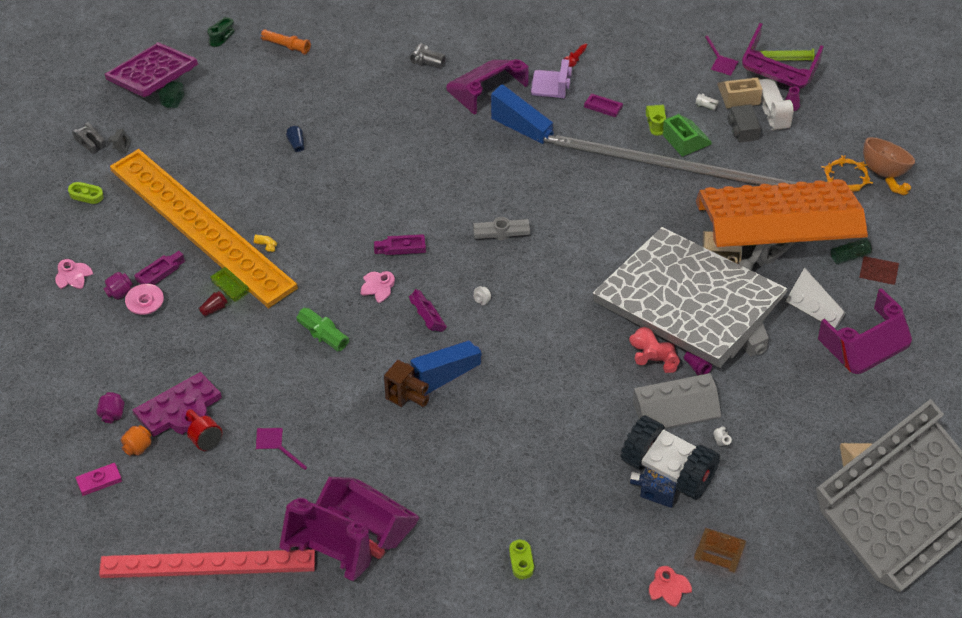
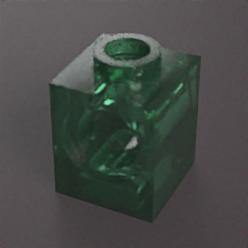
(171, 94)

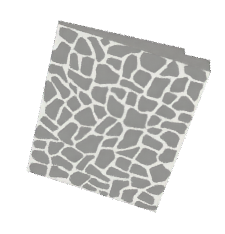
(690, 296)

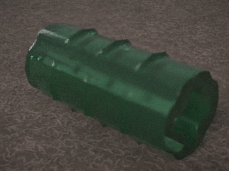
(851, 250)

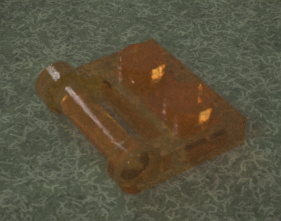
(720, 544)

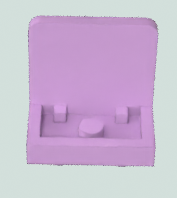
(551, 82)

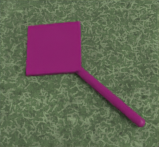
(722, 64)
(272, 439)

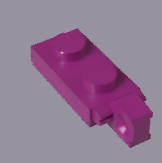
(401, 245)
(160, 269)
(427, 311)

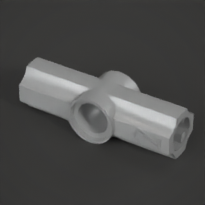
(501, 228)

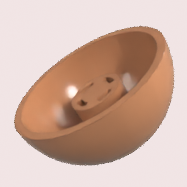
(886, 158)

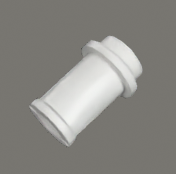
(706, 102)

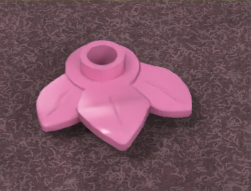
(74, 275)
(376, 285)

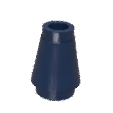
(295, 137)

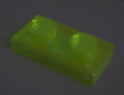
(229, 284)

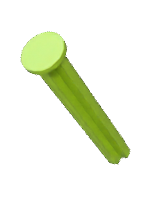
(790, 55)

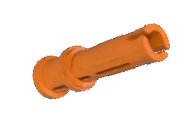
(292, 42)

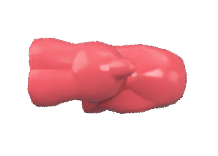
(653, 350)

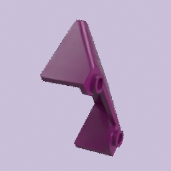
(468, 86)

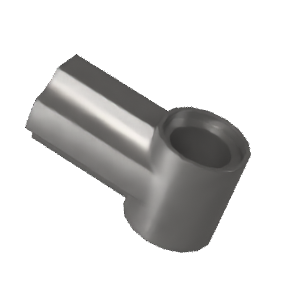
(423, 54)

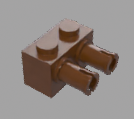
(403, 386)

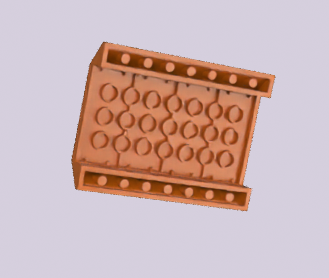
(783, 213)

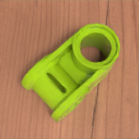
(656, 118)

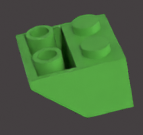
(684, 135)

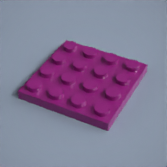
(151, 69)

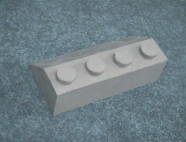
(679, 401)

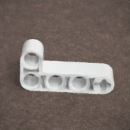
(778, 111)

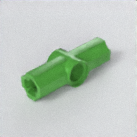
(322, 329)

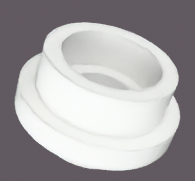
(482, 295)

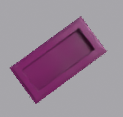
(603, 105)

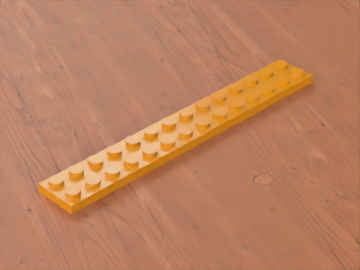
(204, 228)

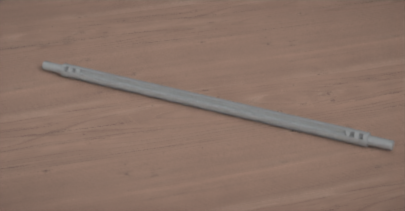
(664, 161)

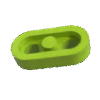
(88, 193)
(521, 557)

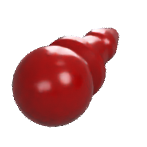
(573, 58)

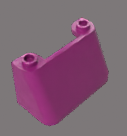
(328, 533)

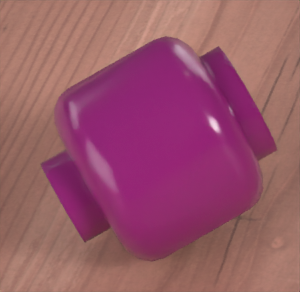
(117, 285)
(110, 407)

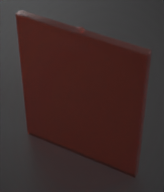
(879, 270)

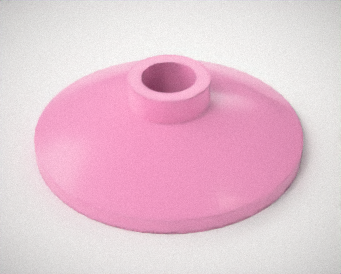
(144, 293)

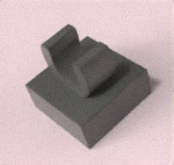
(120, 141)

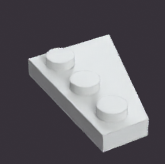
(814, 300)

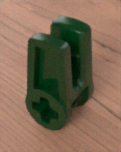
(220, 32)

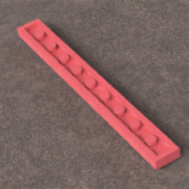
(207, 563)

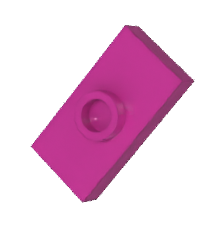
(98, 479)

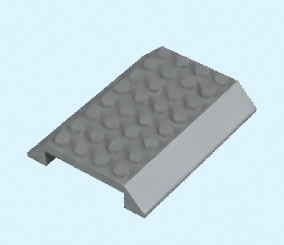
(899, 499)

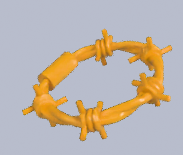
(861, 166)

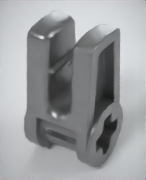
(88, 134)

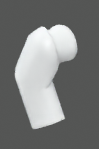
(721, 437)

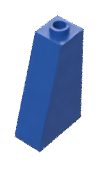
(519, 115)
(446, 364)

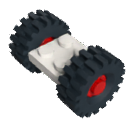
(670, 456)

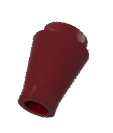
(213, 303)

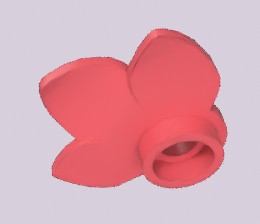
(671, 588)

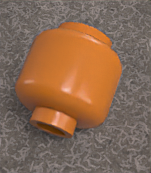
(136, 440)

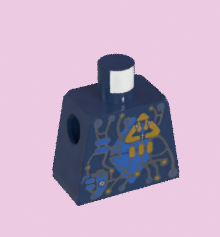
(655, 487)

